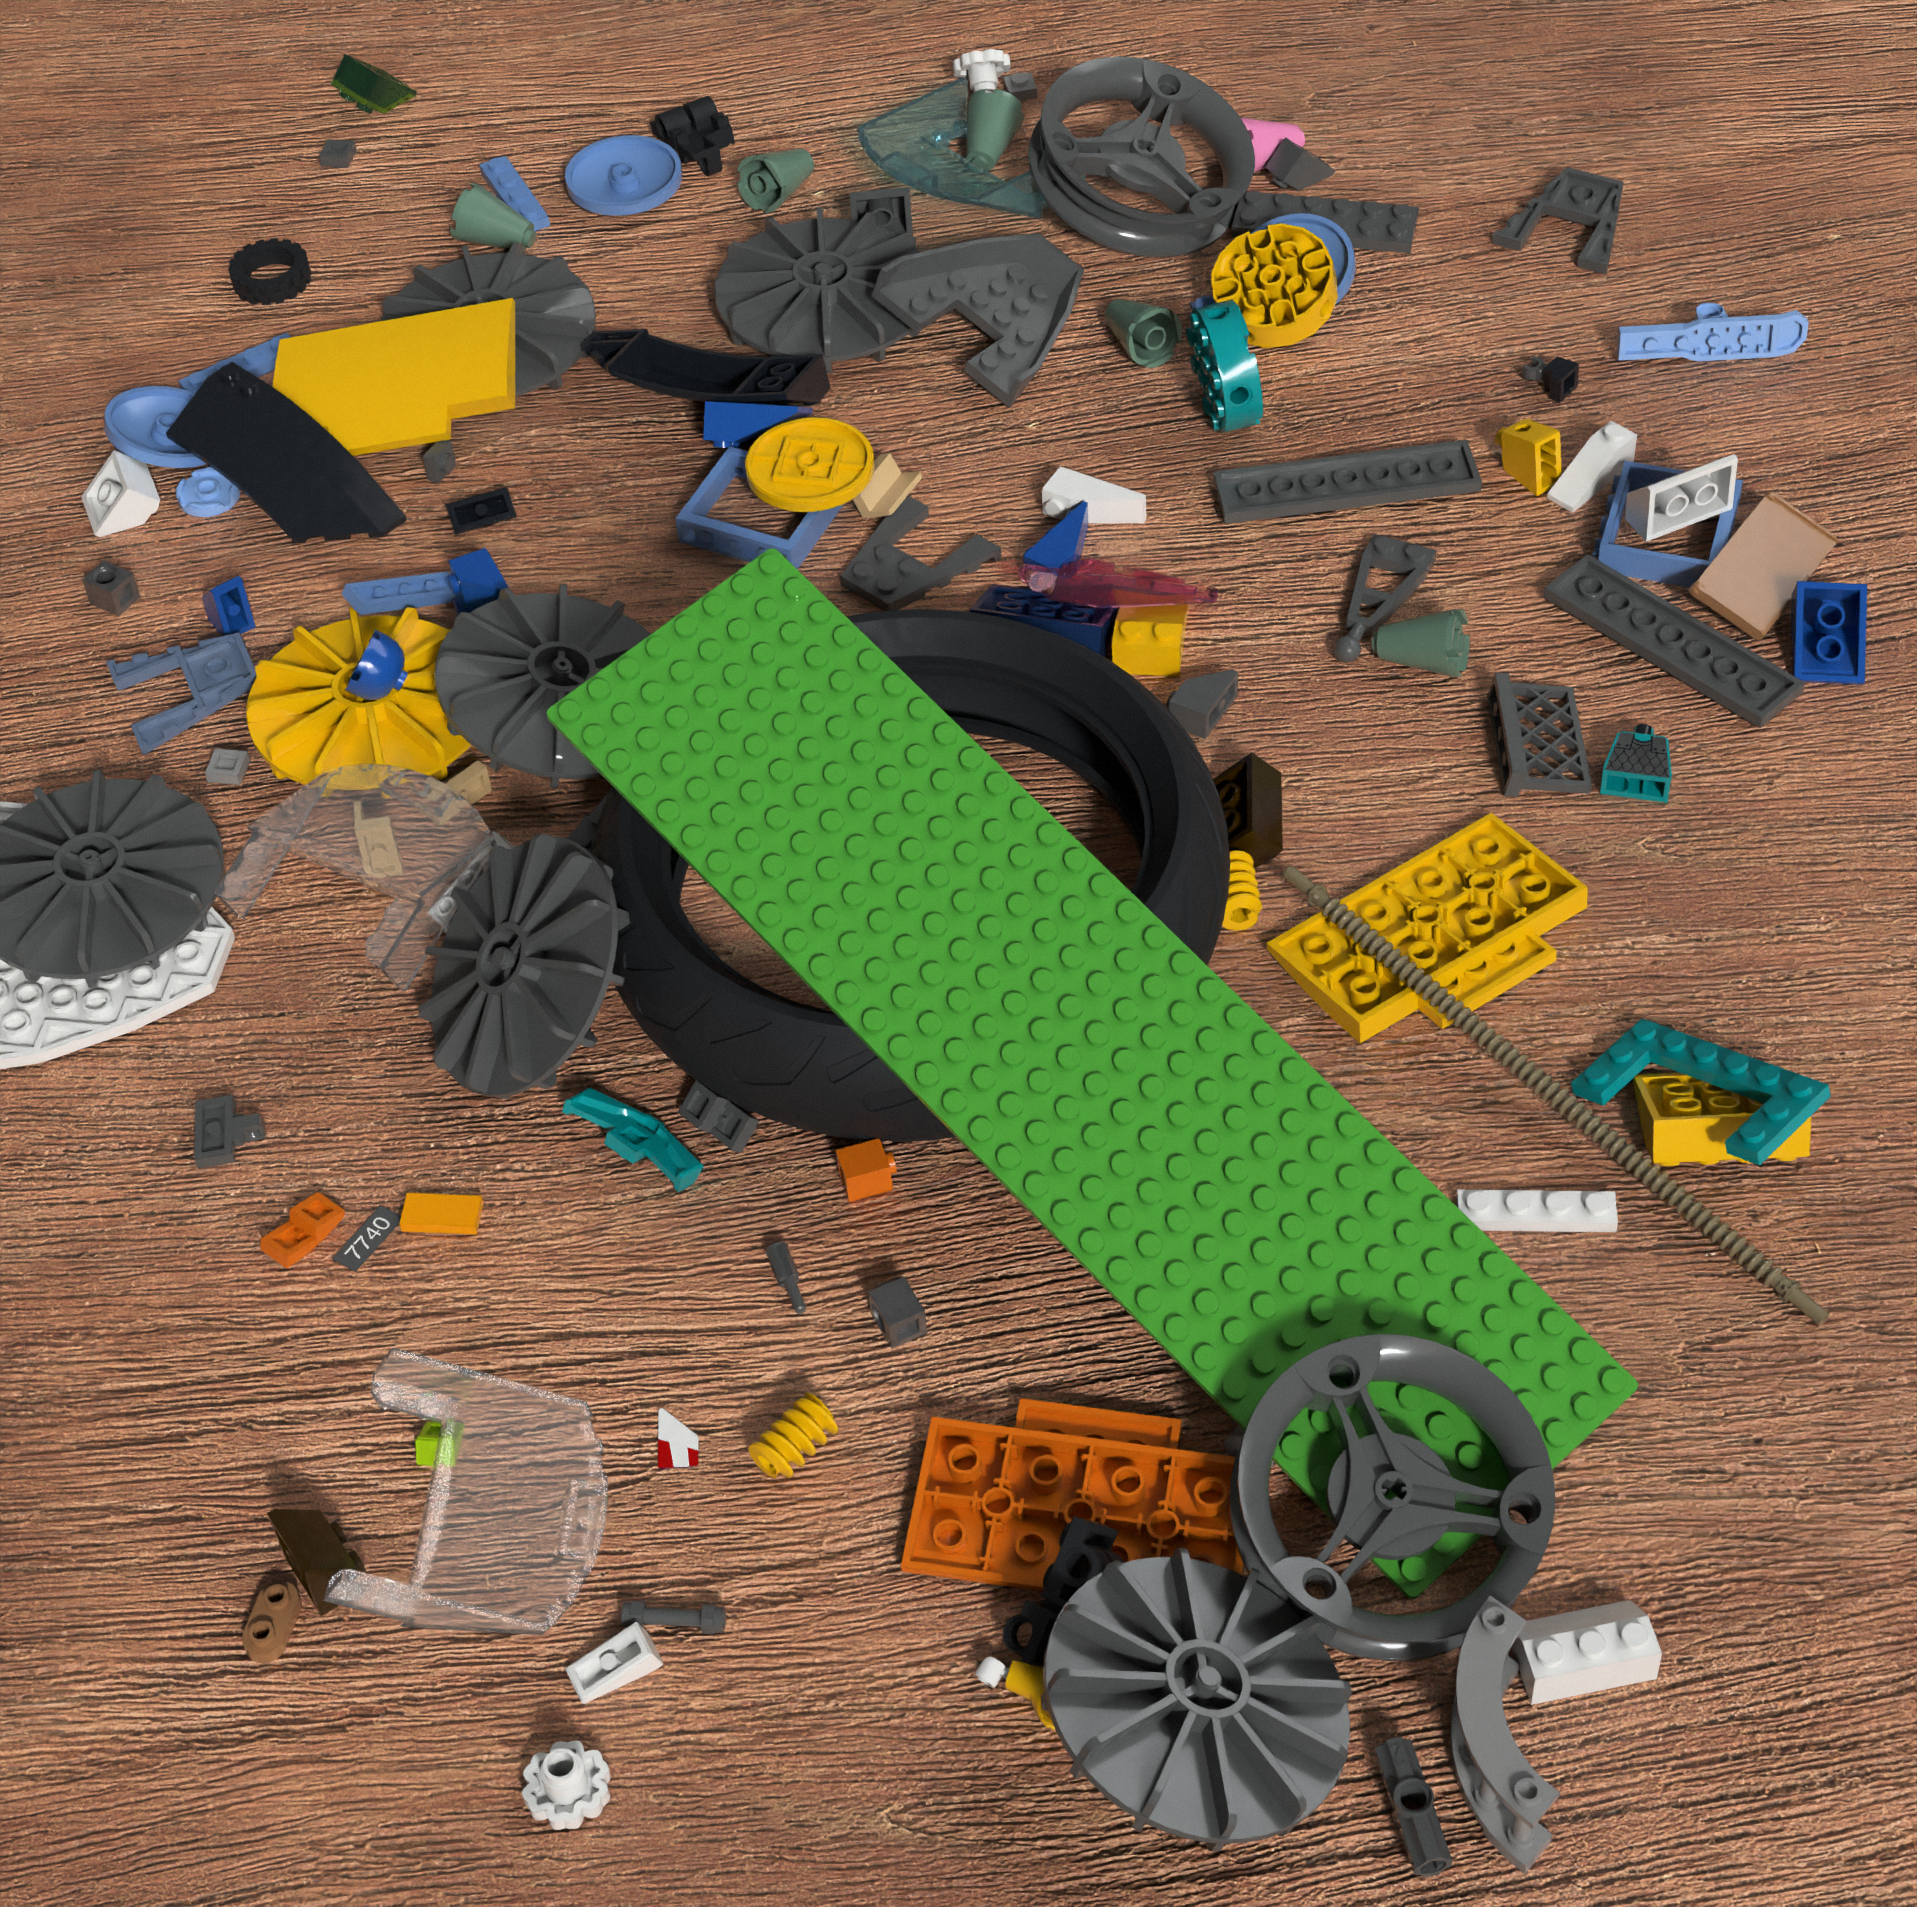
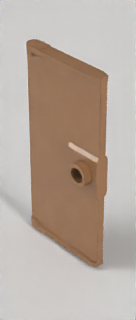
(1761, 564)

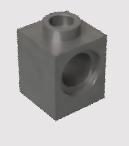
(111, 588)
(897, 1312)

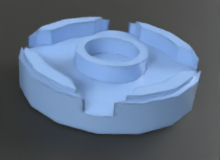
(206, 493)

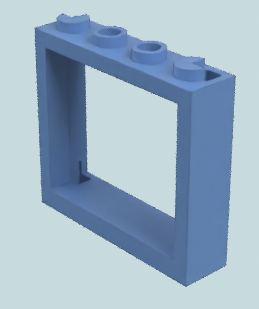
(737, 540)
(1646, 563)

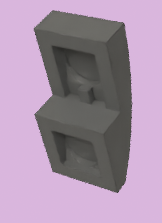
(718, 1117)

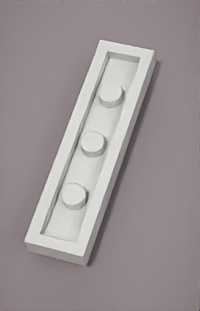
(1540, 1210)

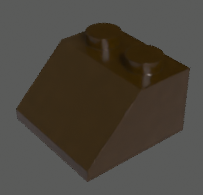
(313, 1550)

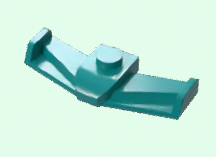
(636, 1135)

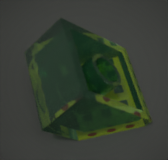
(370, 86)

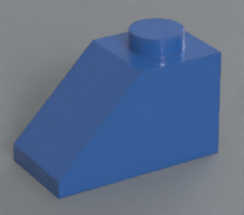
(229, 608)

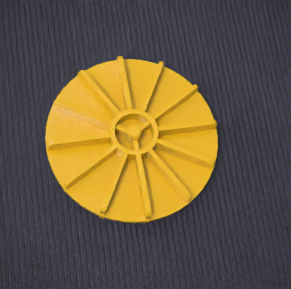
(310, 723)

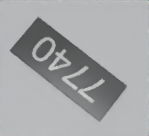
(367, 1238)

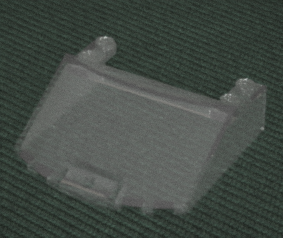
(381, 830)
(507, 1504)

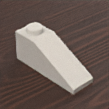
(1594, 466)
(1105, 500)

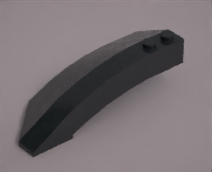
(706, 374)
(282, 459)

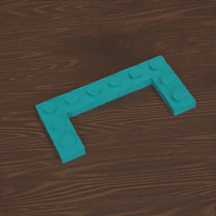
(1786, 1095)

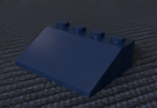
(1075, 622)

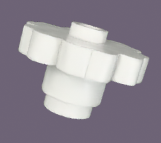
(982, 68)
(566, 1785)

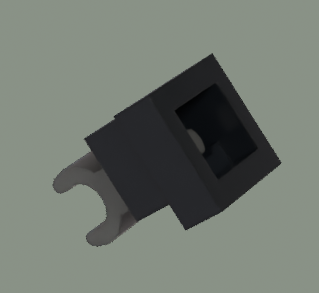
(1558, 377)

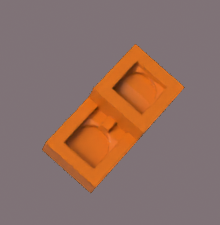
(307, 1227)

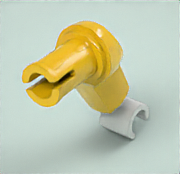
(1021, 1679)

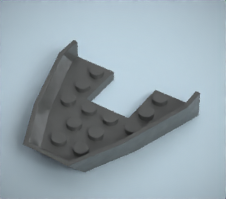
(1006, 285)

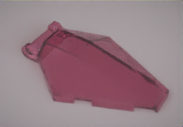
(1097, 586)

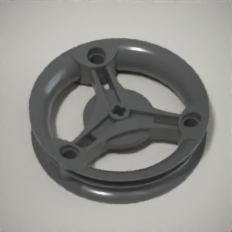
(1140, 157)
(1396, 1464)

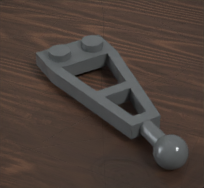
(1392, 556)

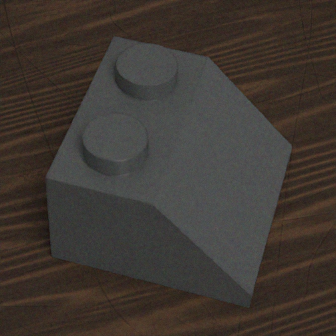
(889, 205)

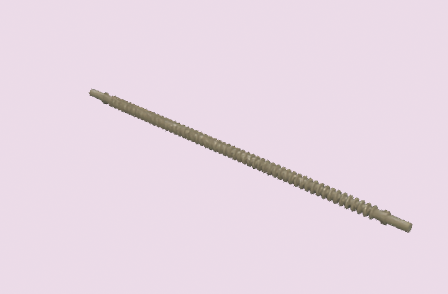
(1788, 1289)

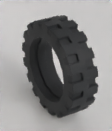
(276, 288)

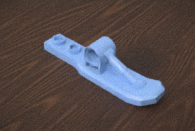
(1715, 336)

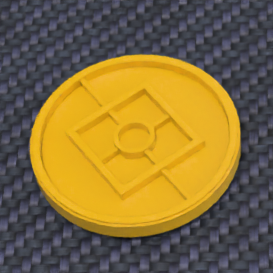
(809, 464)

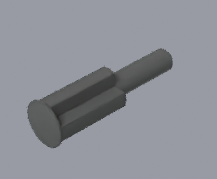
(786, 1273)

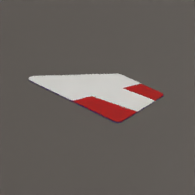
(676, 1443)

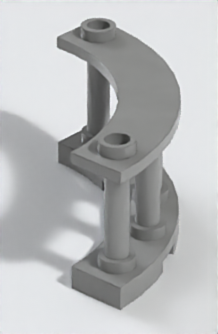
(1486, 1761)

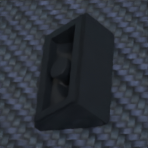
(480, 511)

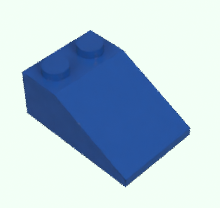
(741, 422)
(1829, 632)

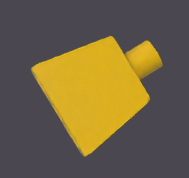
(1531, 454)

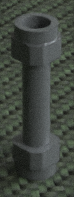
(710, 1618)

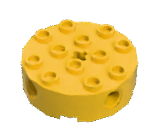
(1279, 282)

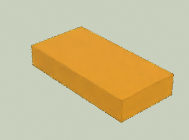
(441, 1213)

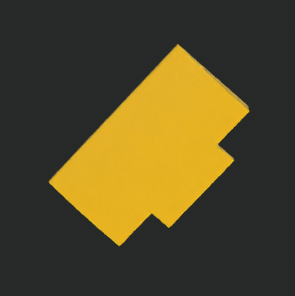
(402, 376)
(1457, 911)

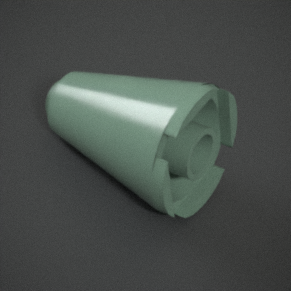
(991, 125)
(773, 177)
(489, 221)
(1144, 330)
(1426, 642)

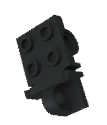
(696, 133)
(1082, 1556)

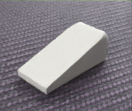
(614, 1663)

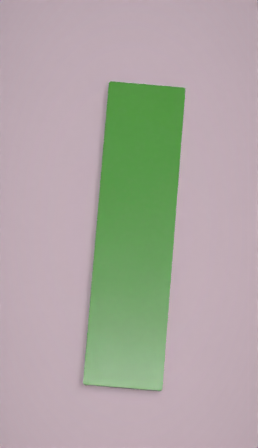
(1068, 1032)

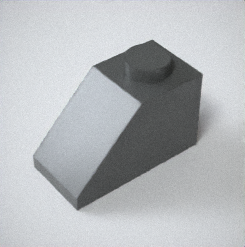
(1297, 166)
(1203, 701)

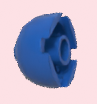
(378, 669)

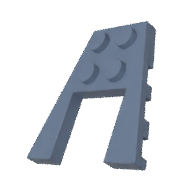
(214, 671)

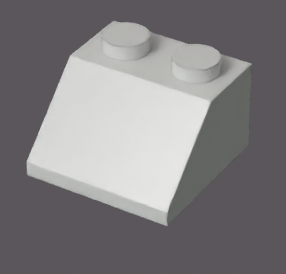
(120, 495)

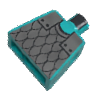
(1638, 766)

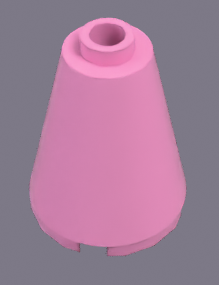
(1268, 136)

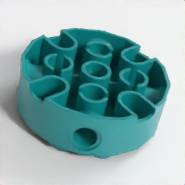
(1225, 367)

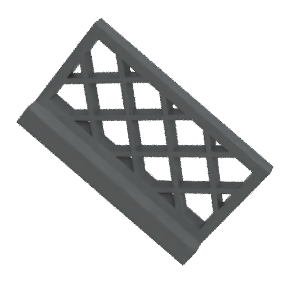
(1512, 736)

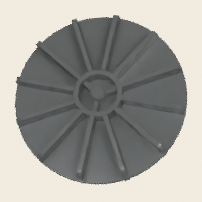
(811, 288)
(550, 306)
(518, 660)
(104, 877)
(524, 966)
(1196, 1700)

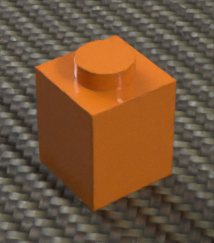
(865, 1169)

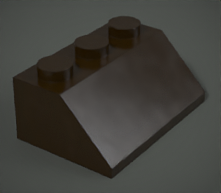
(1252, 808)

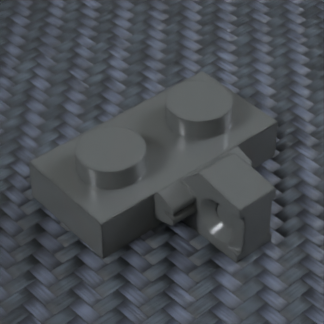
(221, 1130)

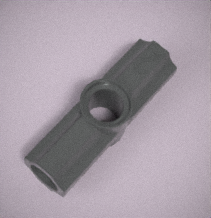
(1418, 1828)

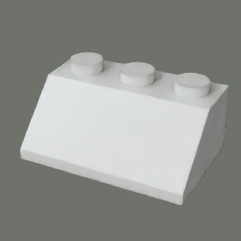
(1682, 498)
(1586, 1651)

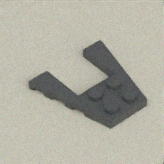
(1577, 198)
(897, 579)

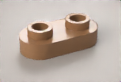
(271, 1618)

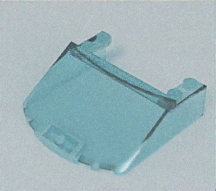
(913, 149)

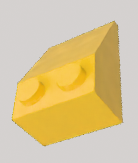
(1150, 639)

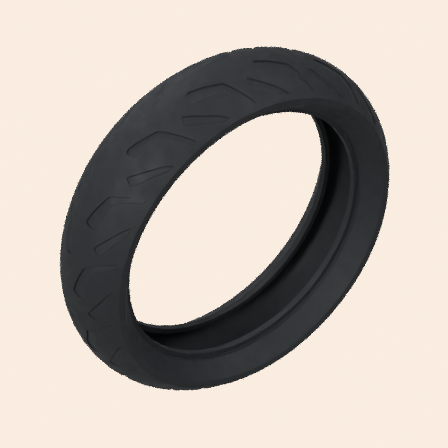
(995, 683)

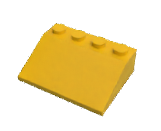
(1693, 1119)

